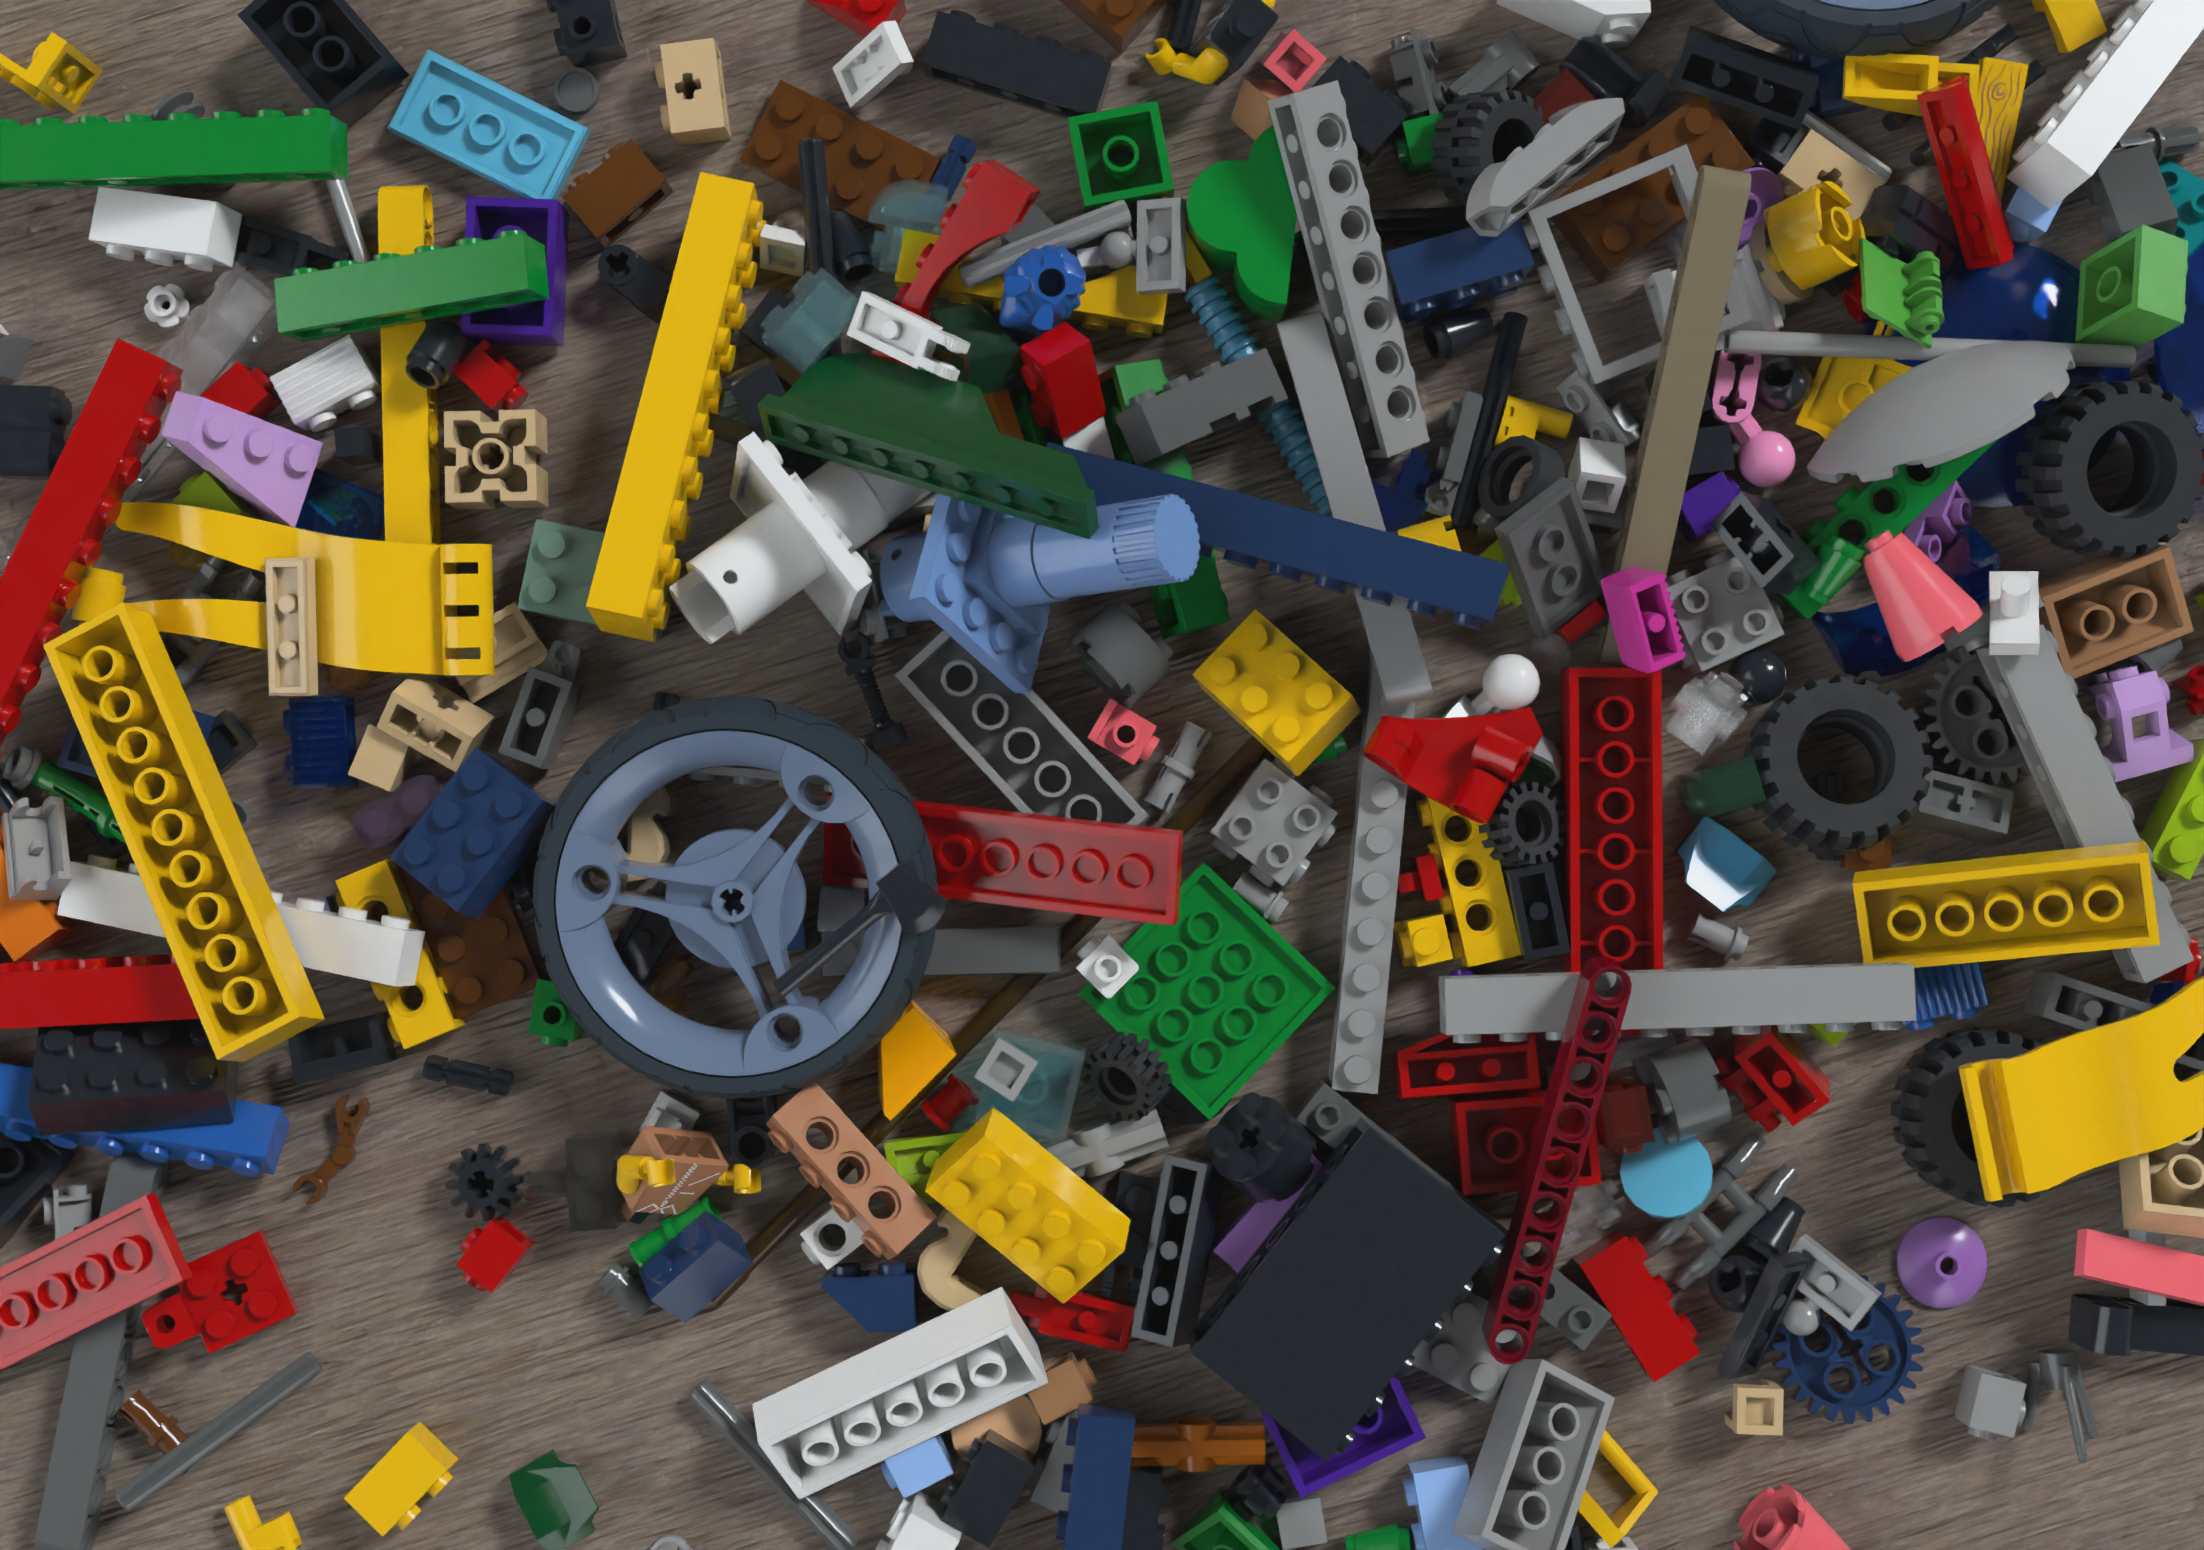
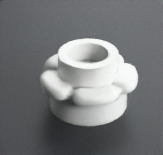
(178, 309)

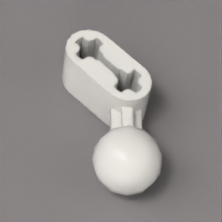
(1507, 684)

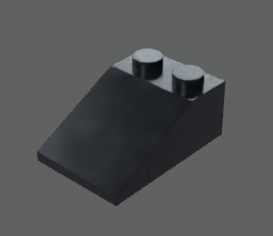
(25, 1177)

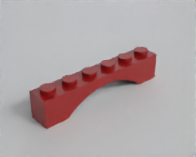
(990, 208)

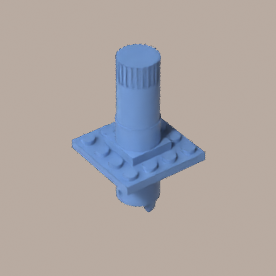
(996, 574)

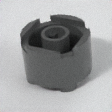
(1121, 653)
(1683, 1090)

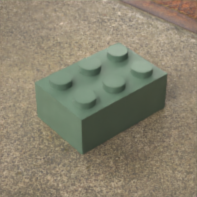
(562, 572)

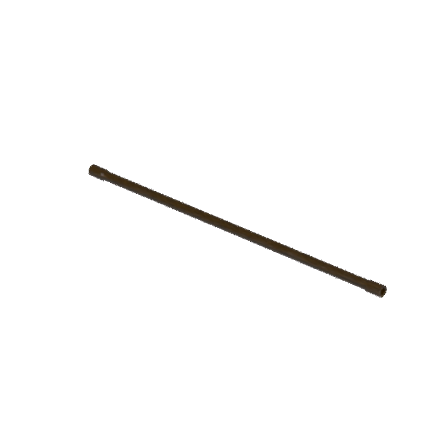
(988, 1018)

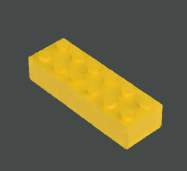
(2008, 906)

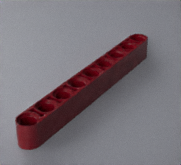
(1561, 1182)

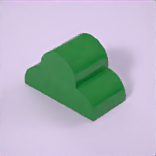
(1246, 225)

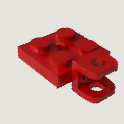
(205, 1309)

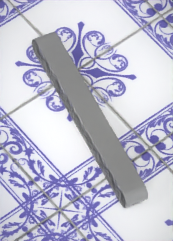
(1351, 497)

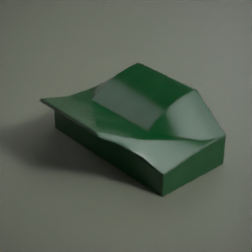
(554, 1501)

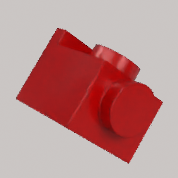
(492, 379)

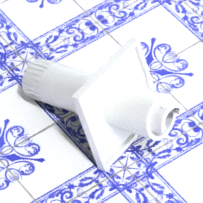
(792, 541)

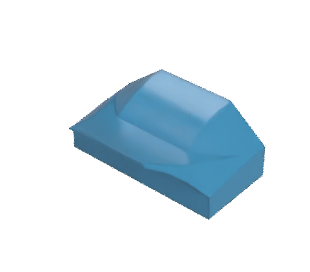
(1722, 865)

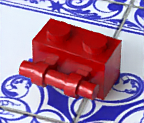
(1780, 1070)

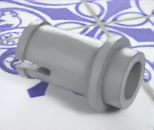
(1260, 897)
(1717, 937)

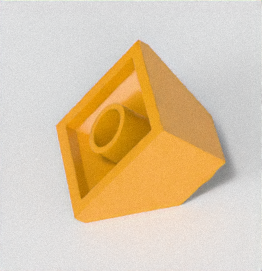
(910, 1058)

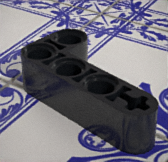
(2122, 1324)

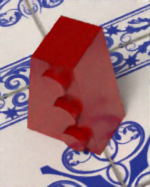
(1454, 1070)

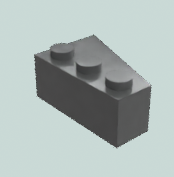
(1199, 406)

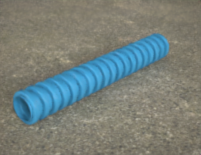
(1282, 418)

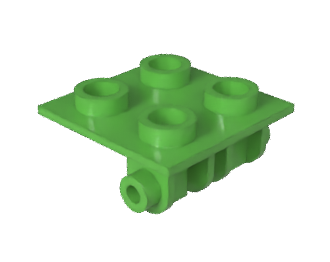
(1902, 293)

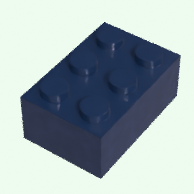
(1456, 270)
(475, 834)

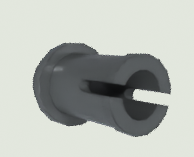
(626, 1290)

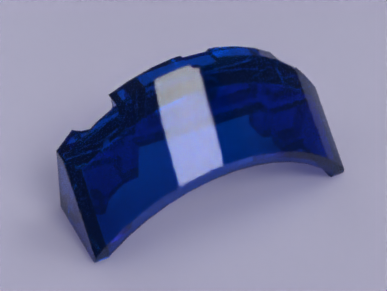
(1860, 635)

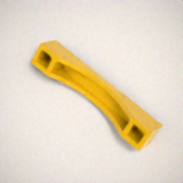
(1105, 302)

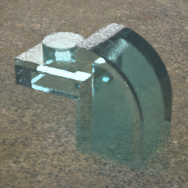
(903, 206)

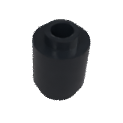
(436, 354)

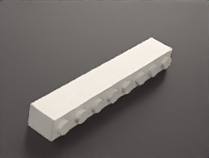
(323, 939)

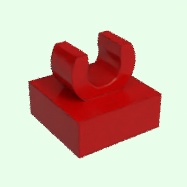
(1423, 878)

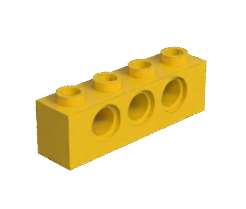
(1498, 936)
(436, 1013)

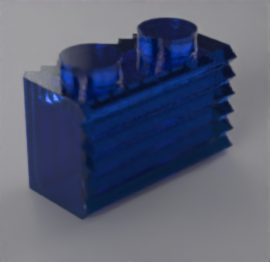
(321, 742)

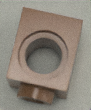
(1066, 1387)

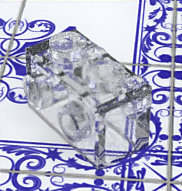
(1708, 711)

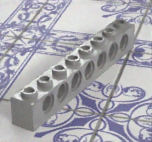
(1334, 257)

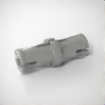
(1178, 767)

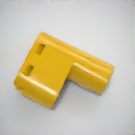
(1526, 417)
(253, 1534)

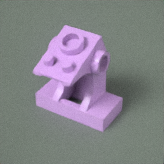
(2133, 695)

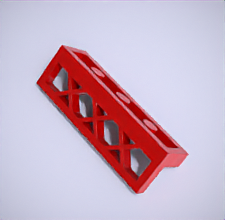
(1966, 174)

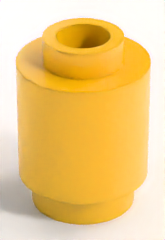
(99, 593)

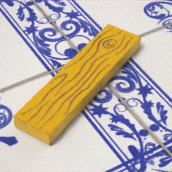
(1998, 111)

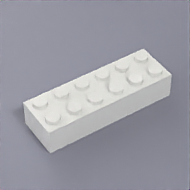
(2105, 97)
(899, 1393)

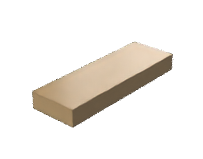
(291, 626)

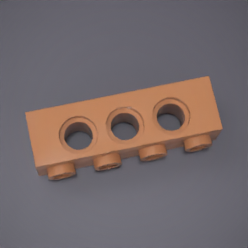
(876, 1177)

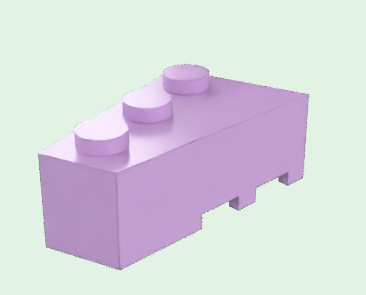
(249, 455)

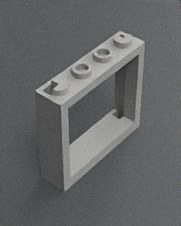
(1555, 277)

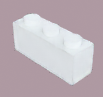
(165, 228)

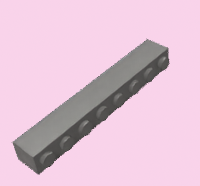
(2078, 782)

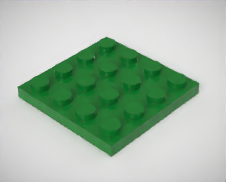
(1212, 991)

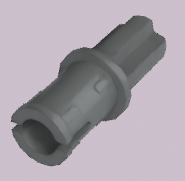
(2164, 142)

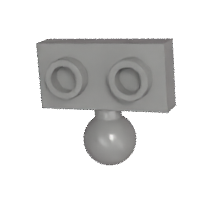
(1158, 247)
(1827, 1286)

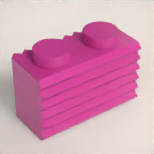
(1643, 619)

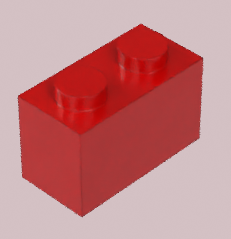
(1062, 380)

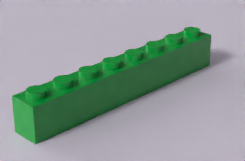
(173, 150)

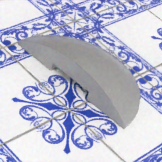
(1944, 409)

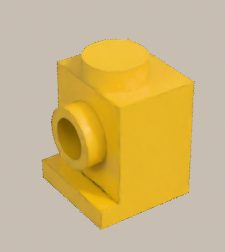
(1423, 940)

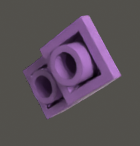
(1940, 521)

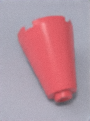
(1915, 596)
(1785, 1522)

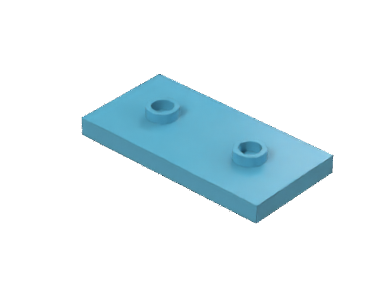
(488, 129)

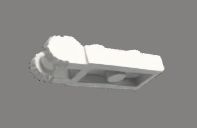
(903, 335)

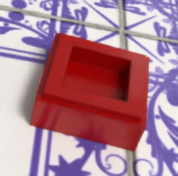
(1581, 622)

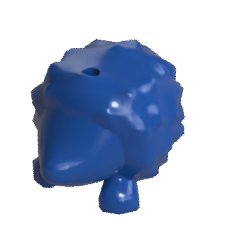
(1042, 288)

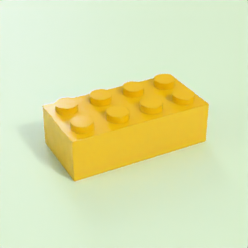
(1028, 1205)

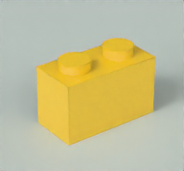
(401, 1479)

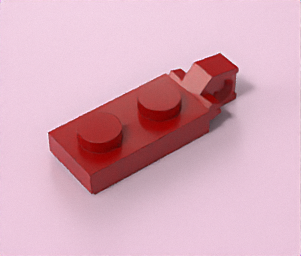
(1080, 1319)

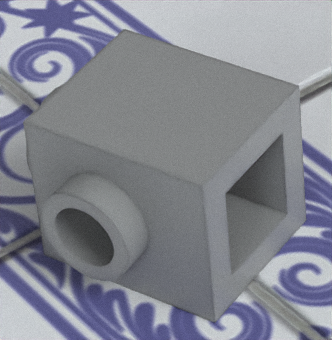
(1990, 1403)

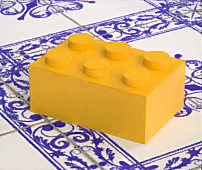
(1277, 692)

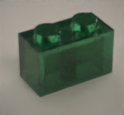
(992, 355)
(1720, 787)

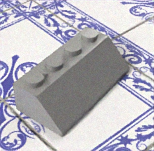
(1534, 1460)

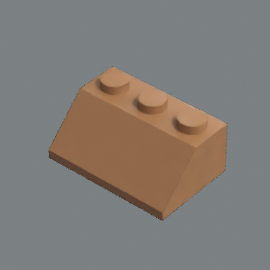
(2113, 609)

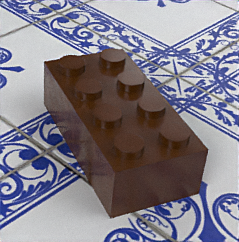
(1635, 216)

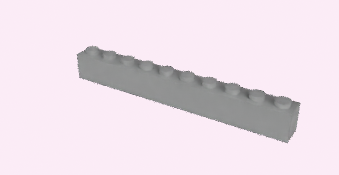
(1368, 908)
(1686, 999)

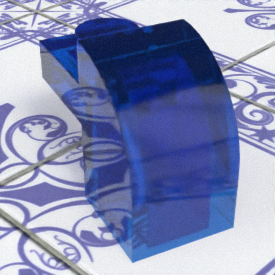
(1397, 504)

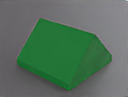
(1222, 1528)

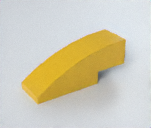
(1896, 80)

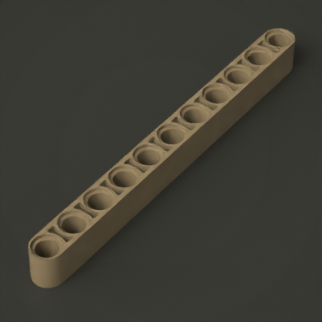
(1680, 378)

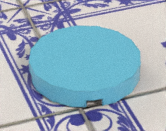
(1667, 1178)

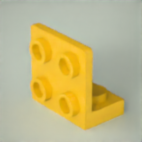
(55, 76)

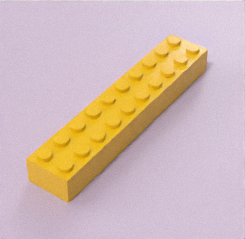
(677, 409)
(183, 833)

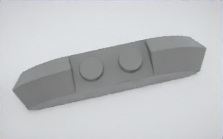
(1530, 174)

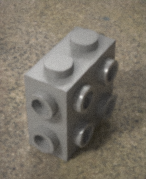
(1721, 613)
(1274, 824)

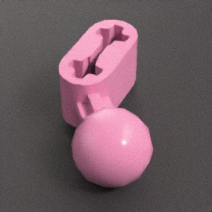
(1763, 456)

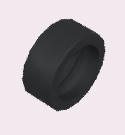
(1502, 468)

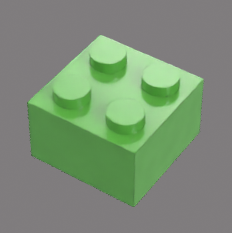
(2133, 289)

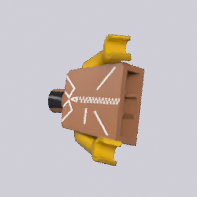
(672, 1169)

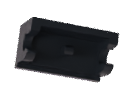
(341, 1047)

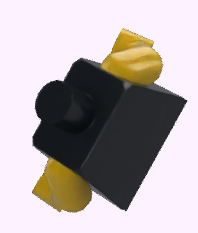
(1221, 45)

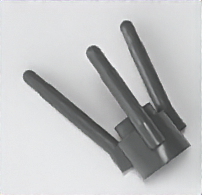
(2062, 1372)

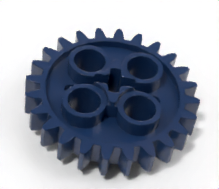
(1812, 1368)

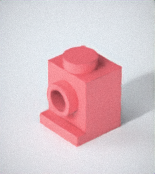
(1292, 59)
(1106, 728)

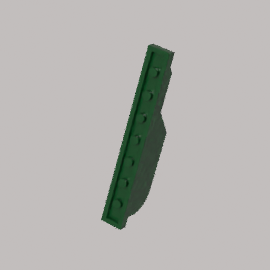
(927, 436)

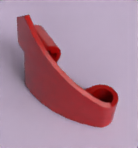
(1457, 759)

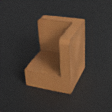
(1251, 107)

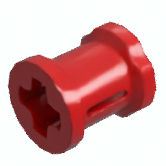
(949, 1102)

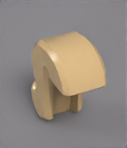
(646, 835)
(940, 1261)

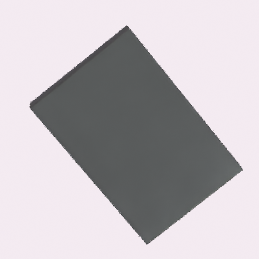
(1552, 557)

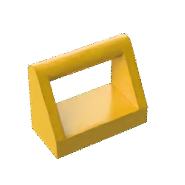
(1618, 1524)

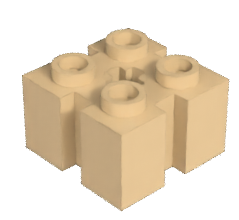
(477, 440)

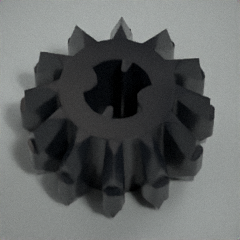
(477, 1194)

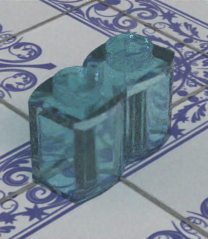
(811, 321)

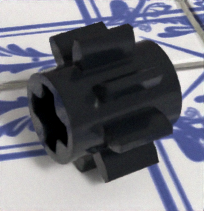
(1257, 1493)

